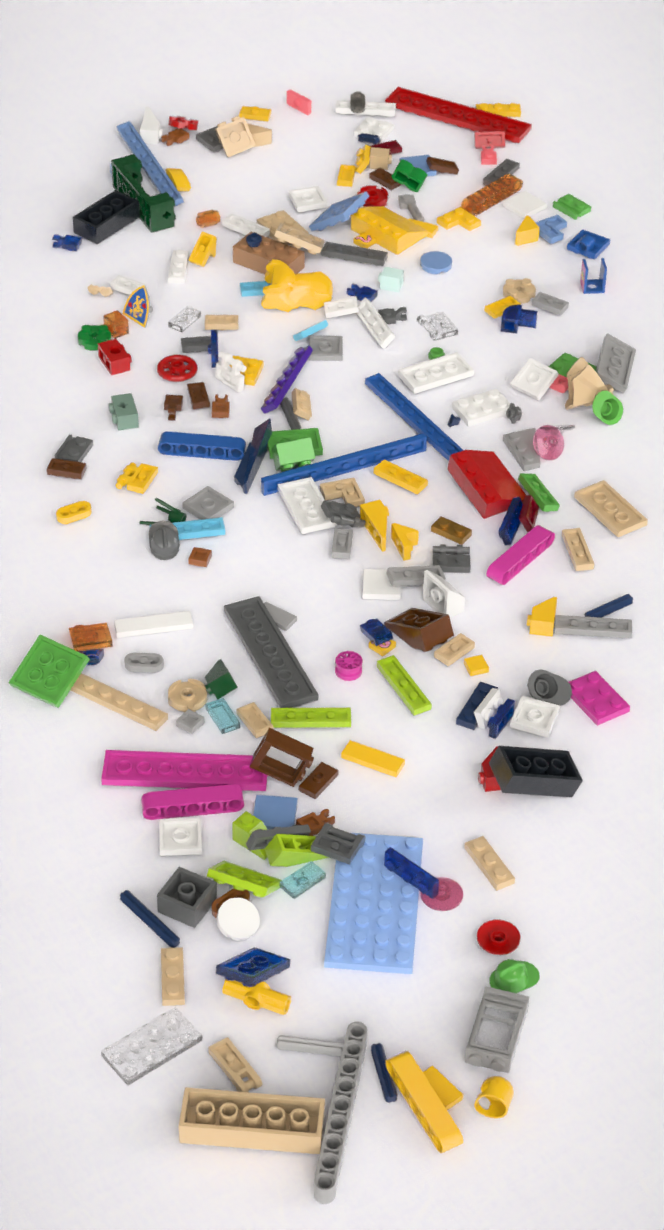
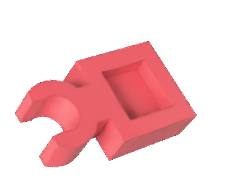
(488, 156)

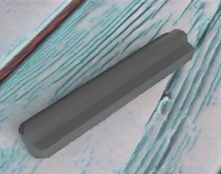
(289, 414)

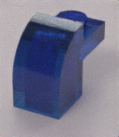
(516, 316)

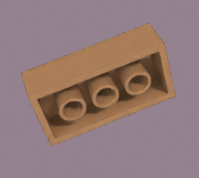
(258, 257)

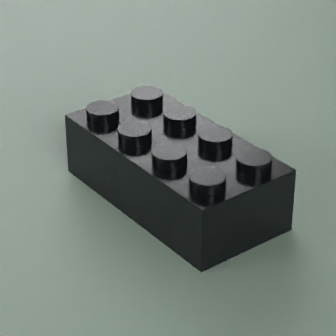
(106, 217)
(535, 771)

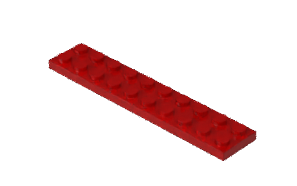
(458, 114)

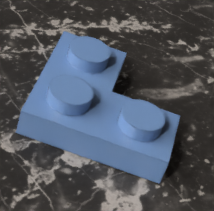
(550, 228)

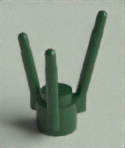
(175, 515)

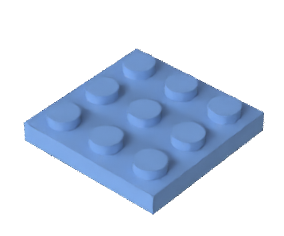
(339, 212)

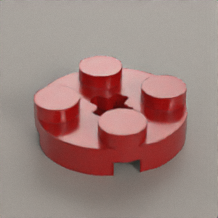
(182, 122)
(377, 196)

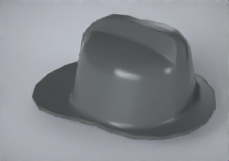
(164, 540)
(549, 687)

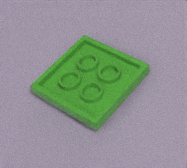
(49, 671)

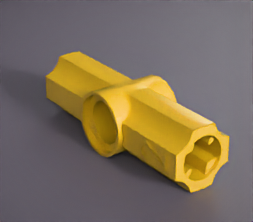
(258, 996)

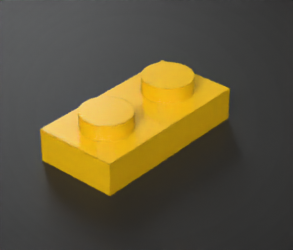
(363, 158)

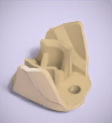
(583, 385)

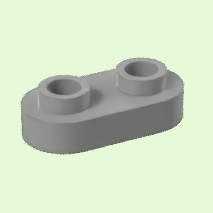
(144, 662)

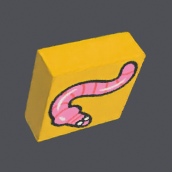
(364, 240)
(383, 648)

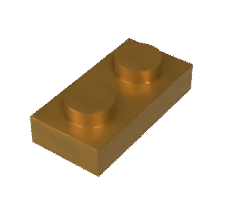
(451, 530)

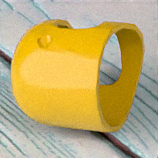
(499, 1093)

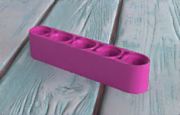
(520, 554)
(192, 802)

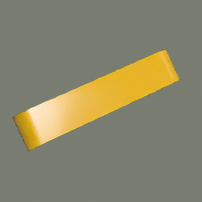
(424, 1102)

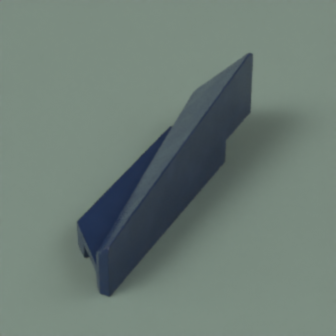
(253, 456)

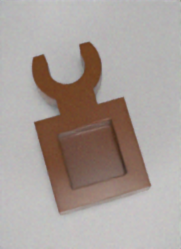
(177, 135)
(220, 407)
(315, 821)

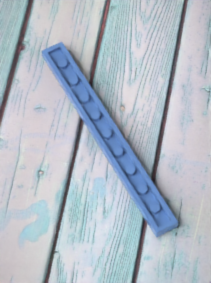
(149, 162)

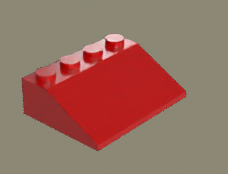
(484, 481)

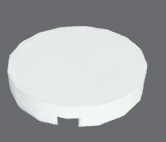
(238, 919)

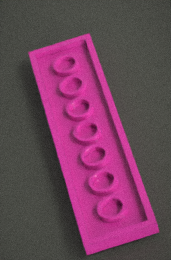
(180, 770)

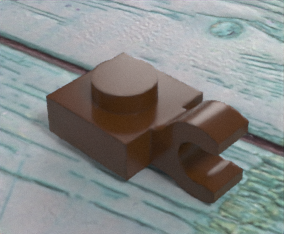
(172, 404)

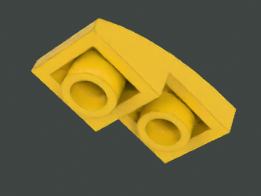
(179, 179)

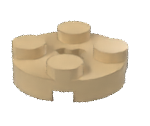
(526, 289)
(183, 703)

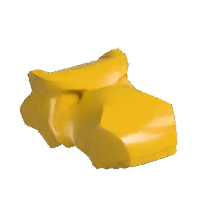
(294, 290)

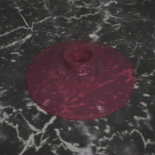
(543, 445)
(448, 897)

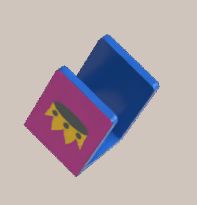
(600, 283)

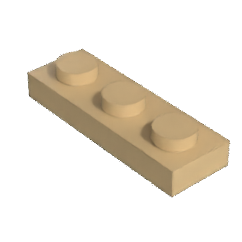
(577, 549)
(489, 863)
(172, 976)

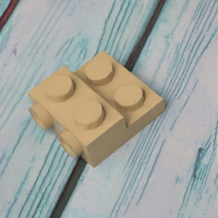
(235, 136)

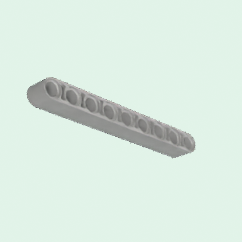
(340, 1113)

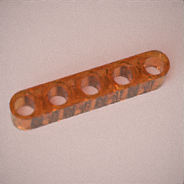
(492, 194)

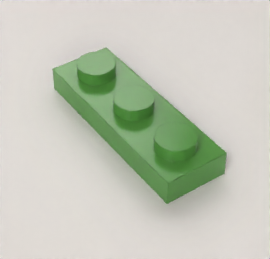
(539, 492)

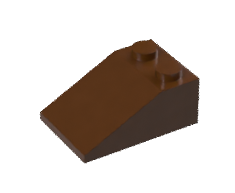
(421, 628)

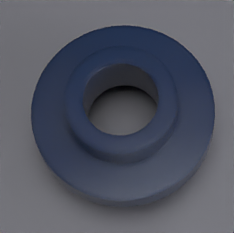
(253, 240)

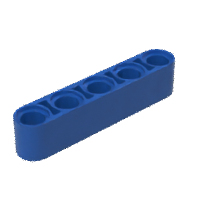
(202, 446)

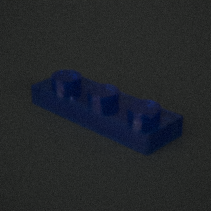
(511, 521)
(411, 873)

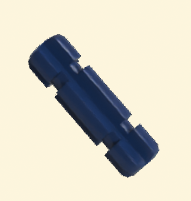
(368, 138)

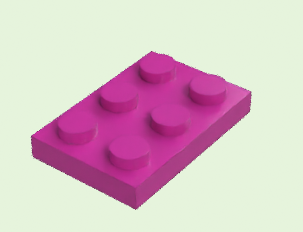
(597, 698)

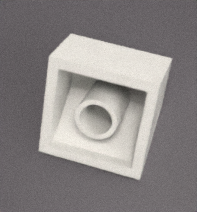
(441, 595)

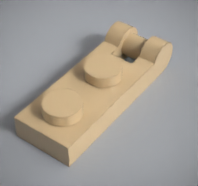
(234, 1065)

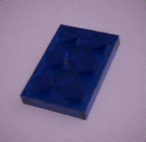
(252, 966)

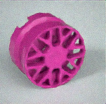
(348, 667)

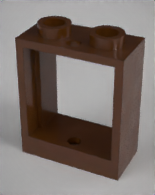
(277, 769)

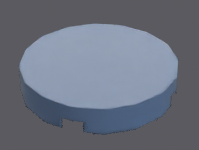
(436, 262)

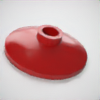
(498, 937)

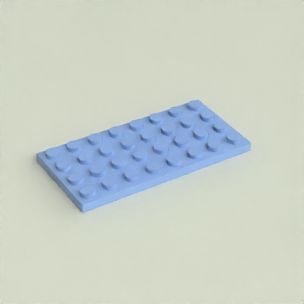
(373, 910)

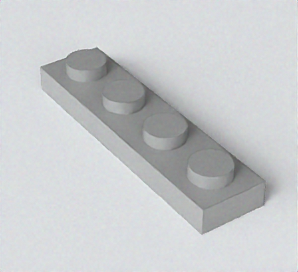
(593, 626)

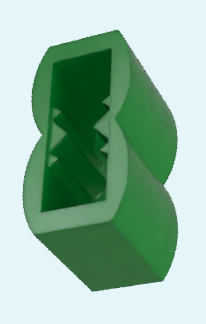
(409, 175)

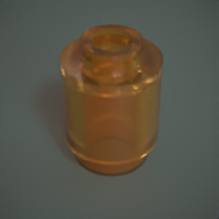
(208, 218)

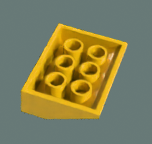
(388, 228)

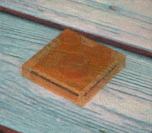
(90, 637)

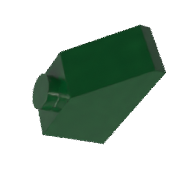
(219, 680)

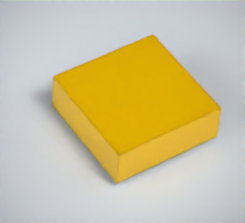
(476, 665)

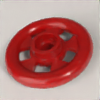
(177, 368)

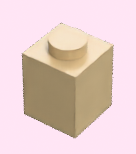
(380, 158)

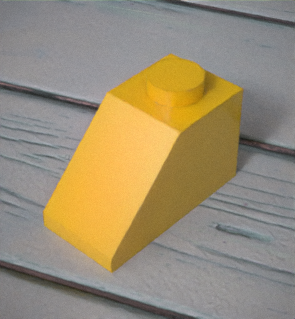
(543, 618)

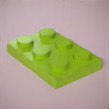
(244, 878)

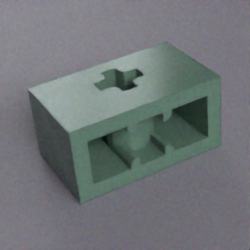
(124, 411)

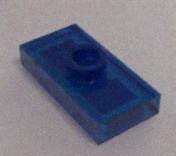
(213, 348)

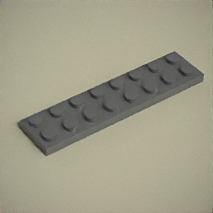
(271, 653)

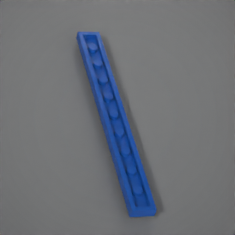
(412, 415)
(347, 463)

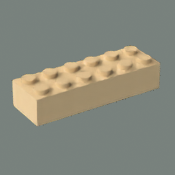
(252, 1120)

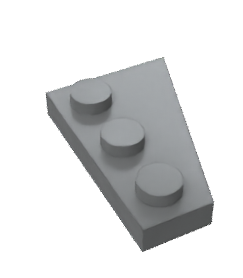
(522, 448)

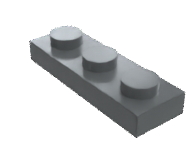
(507, 166)
(260, 838)

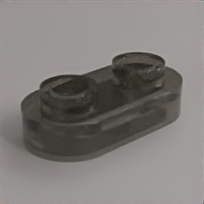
(357, 102)

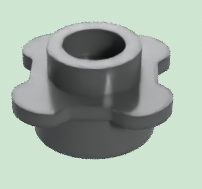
(514, 413)

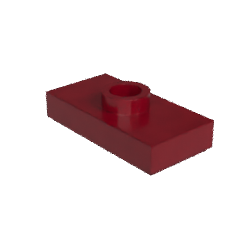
(393, 145)
(529, 513)

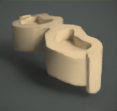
(103, 290)

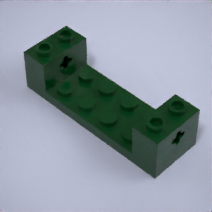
(156, 210)

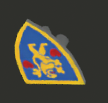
(138, 306)

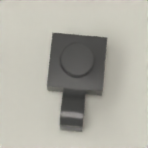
(391, 316)

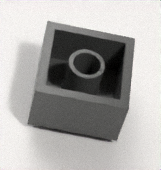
(186, 897)

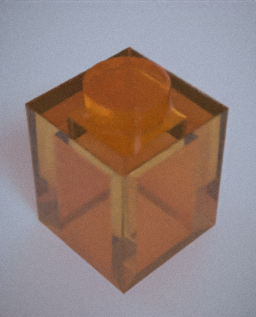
(116, 324)

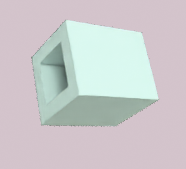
(391, 279)

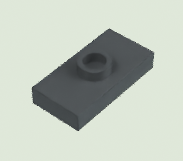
(195, 344)

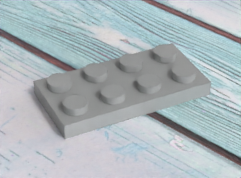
(615, 363)

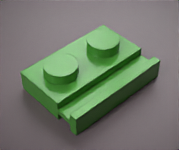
(572, 206)

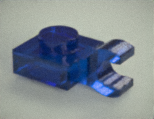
(68, 242)

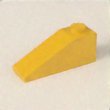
(375, 519)

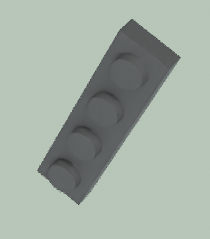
(353, 253)

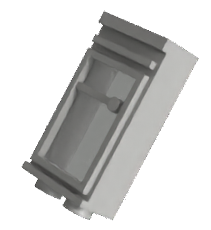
(497, 1029)

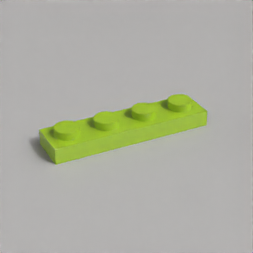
(404, 685)
(310, 717)

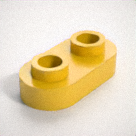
(73, 512)

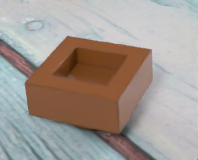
(200, 557)

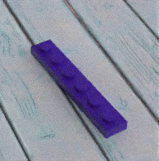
(287, 378)

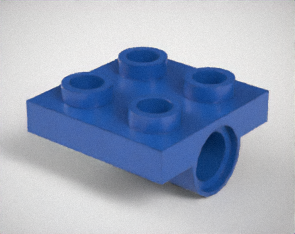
(588, 244)

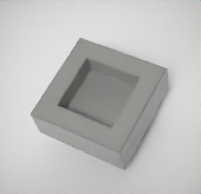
(404, 200)
(190, 721)

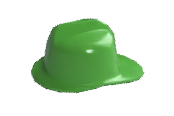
(607, 407)
(514, 976)

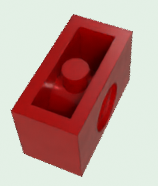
(114, 356)

